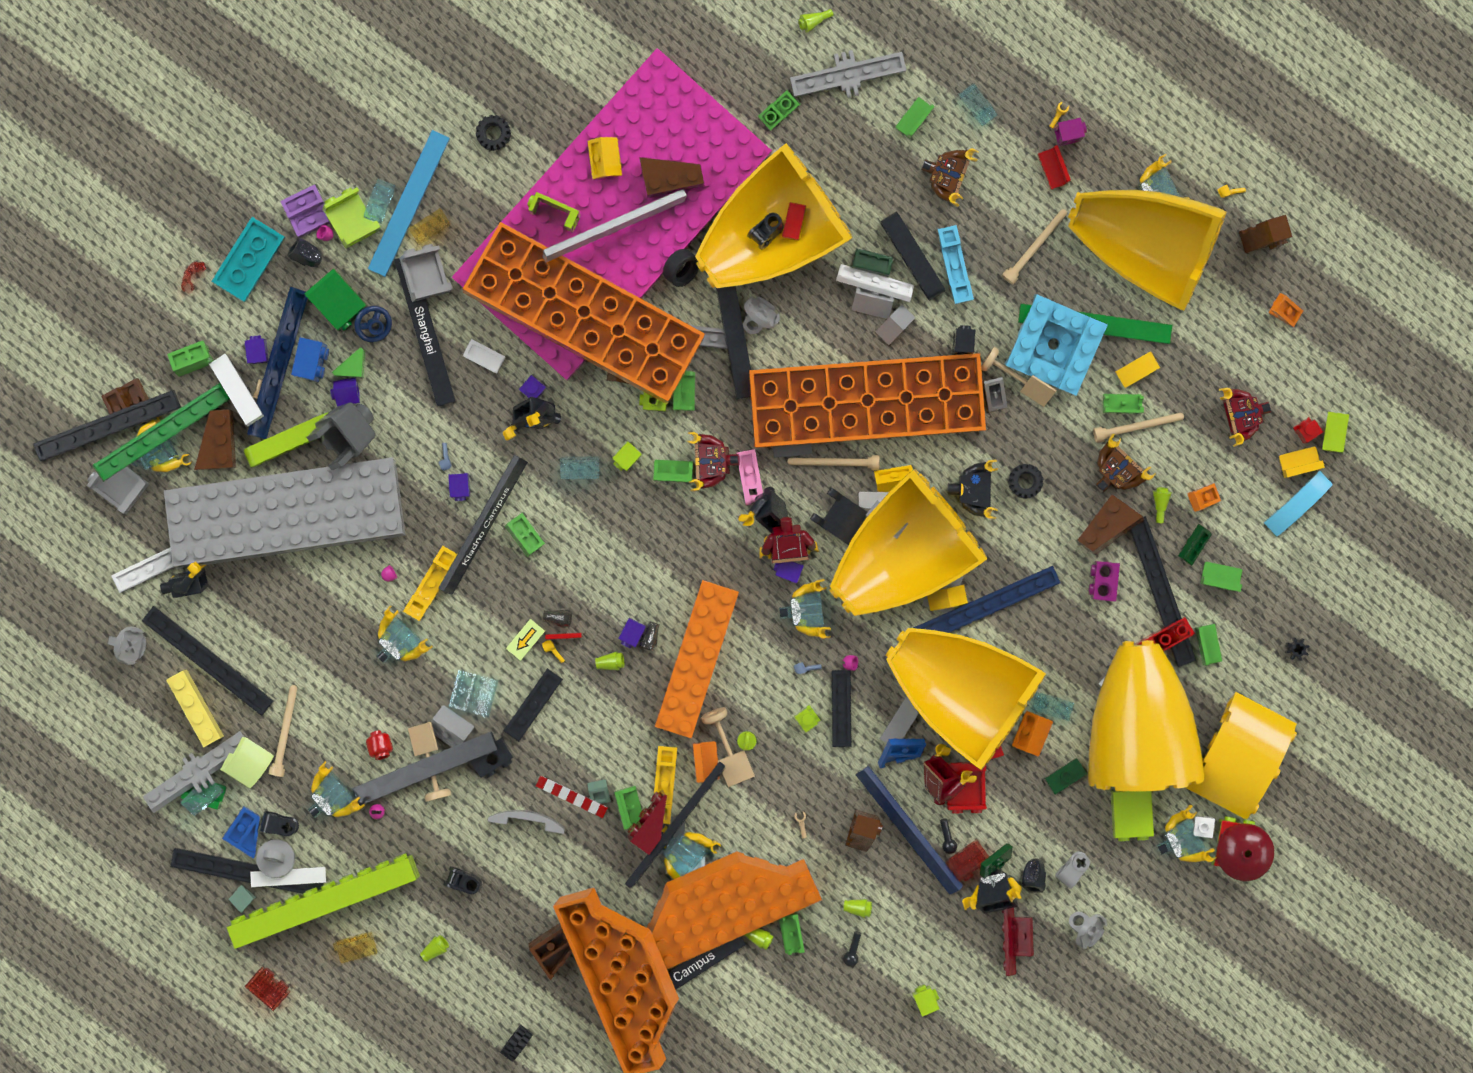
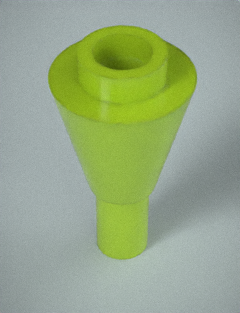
(810, 21)
(1161, 500)

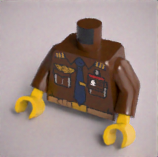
(949, 173)
(1119, 468)

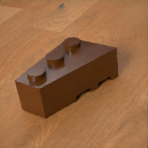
(669, 176)
(1269, 233)
(218, 442)
(1109, 524)
(863, 830)
(551, 950)

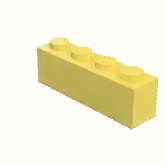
(195, 708)

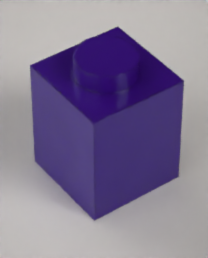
(256, 350)
(532, 388)
(345, 391)
(459, 486)
(788, 570)
(631, 633)

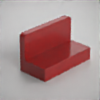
(1054, 167)

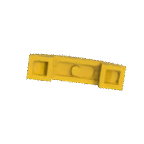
(430, 584)
(665, 776)

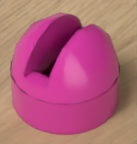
(325, 233)
(388, 574)
(851, 662)
(376, 807)

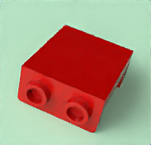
(973, 795)

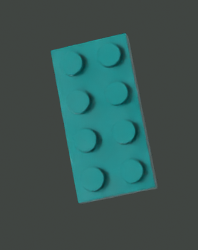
(248, 259)

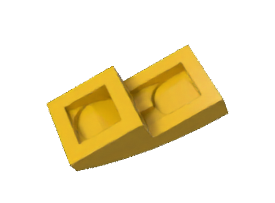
(1137, 369)

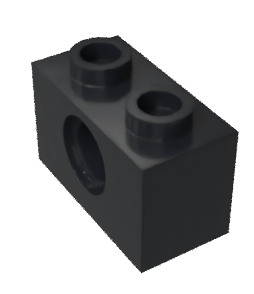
(963, 340)
(504, 757)

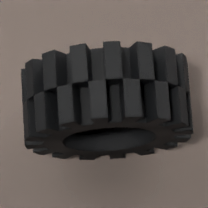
(493, 121)
(1034, 473)
(516, 1043)

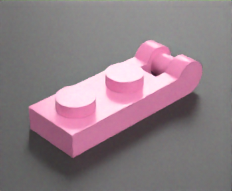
(749, 475)

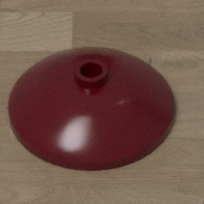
(1232, 849)

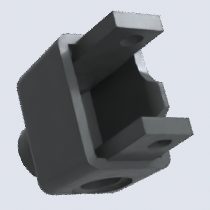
(345, 432)

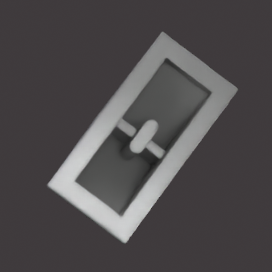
(895, 324)
(995, 394)

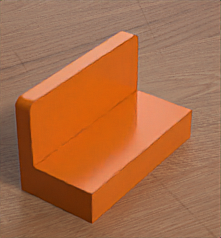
(1032, 733)
(705, 759)

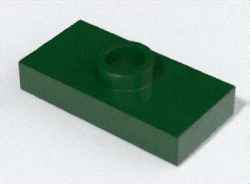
(872, 262)
(1195, 544)
(1065, 776)
(996, 860)

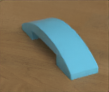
(955, 264)
(1298, 504)

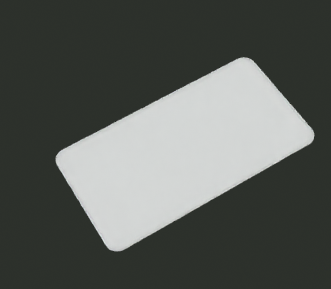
(868, 499)

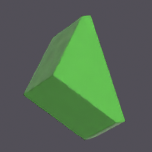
(352, 366)

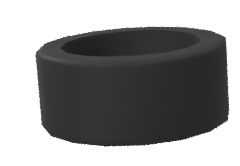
(673, 264)

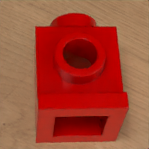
(1307, 430)

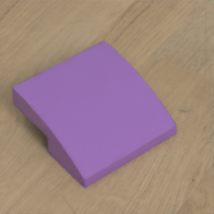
(305, 211)

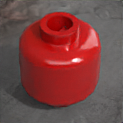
(379, 745)

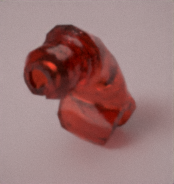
(192, 269)

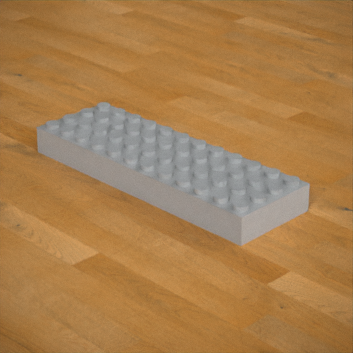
(284, 513)

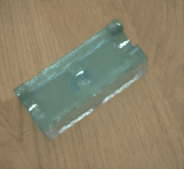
(579, 467)

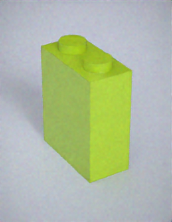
(1132, 815)

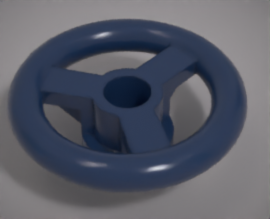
(378, 329)

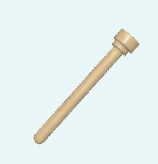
(1012, 274)
(1101, 434)
(871, 462)
(277, 767)

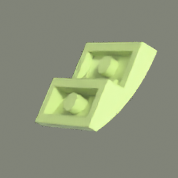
(247, 762)

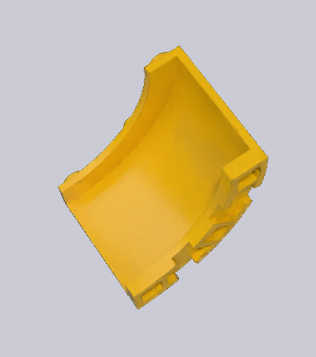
(1244, 756)

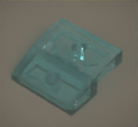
(473, 693)

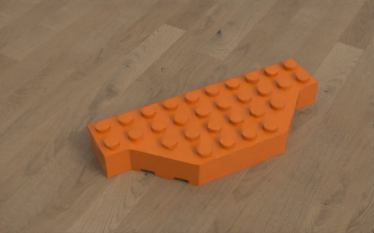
(726, 903)
(622, 977)

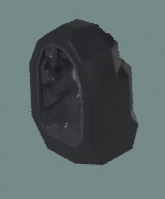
(305, 253)
(1034, 876)

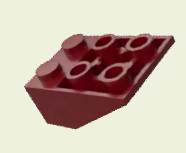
(648, 829)

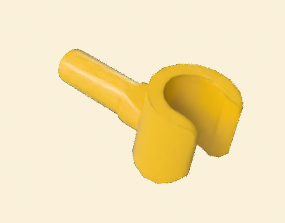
(1059, 113)
(1224, 191)
(549, 646)

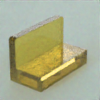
(429, 226)
(355, 947)

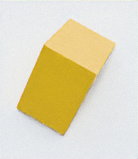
(947, 598)

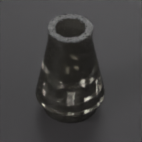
(558, 617)
(650, 636)

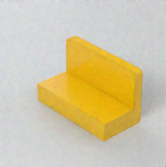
(604, 157)
(1300, 462)
(889, 478)

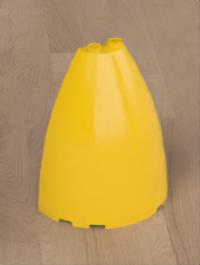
(781, 179)
(1149, 238)
(926, 556)
(963, 688)
(1143, 725)

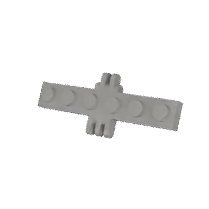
(848, 74)
(193, 774)

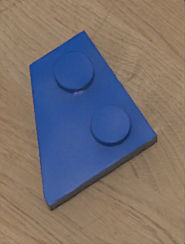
(901, 750)
(244, 831)

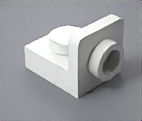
(1204, 826)

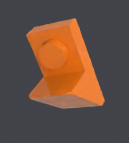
(1286, 310)
(1204, 497)

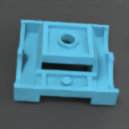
(1077, 341)

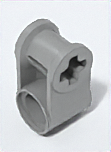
(1071, 872)

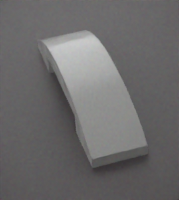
(503, 817)

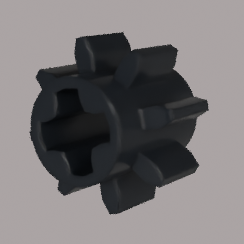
(1302, 651)

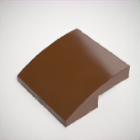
(125, 396)

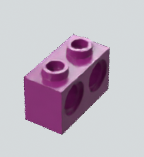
(1070, 131)
(1109, 581)

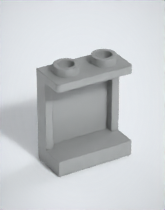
(424, 273)
(121, 489)

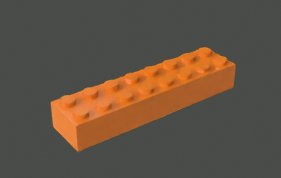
(696, 659)

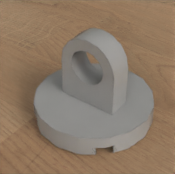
(762, 313)
(128, 645)
(275, 858)
(1090, 930)

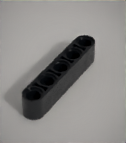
(912, 256)

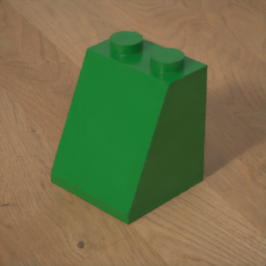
(336, 300)

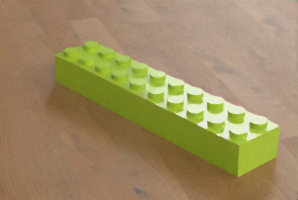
(321, 902)

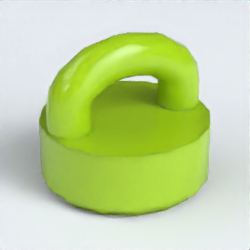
(746, 740)

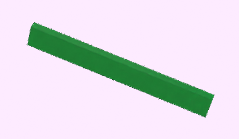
(1122, 327)
(161, 432)

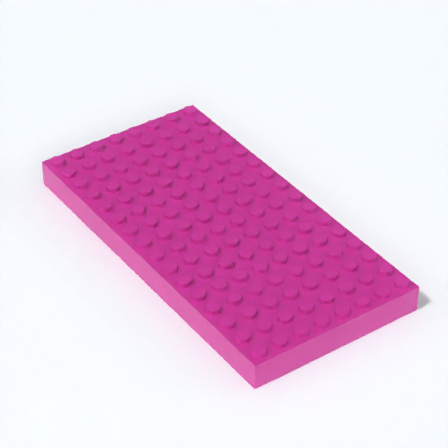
(654, 117)

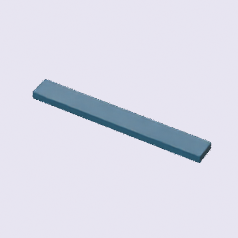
(408, 203)

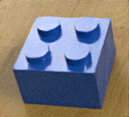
(310, 359)

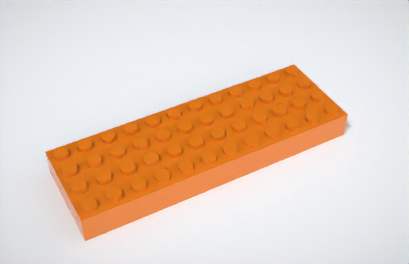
(583, 313)
(867, 400)

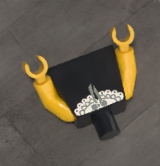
(994, 893)

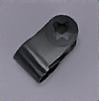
(764, 233)
(275, 824)
(461, 880)

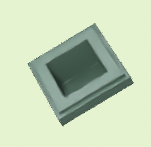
(599, 791)
(241, 898)

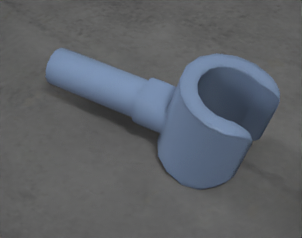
(445, 464)
(800, 668)

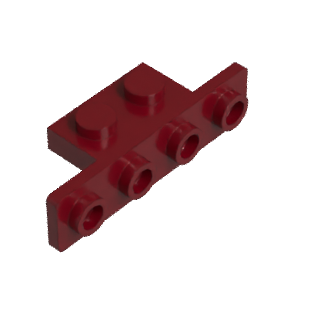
(1018, 939)

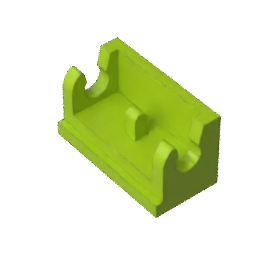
(1335, 432)

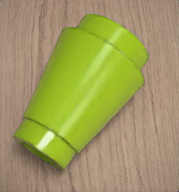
(611, 661)
(858, 907)
(760, 938)
(436, 947)

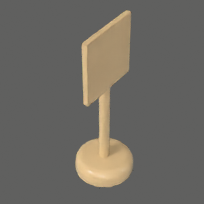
(1033, 388)
(424, 742)
(737, 764)

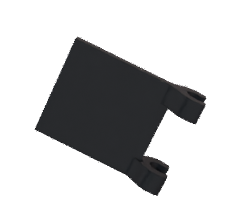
(842, 518)

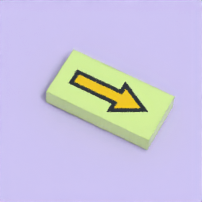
(525, 639)

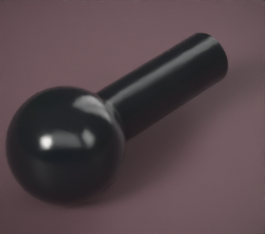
(949, 845)
(851, 958)

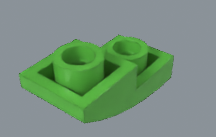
(779, 110)

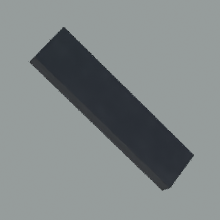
(533, 705)
(841, 708)

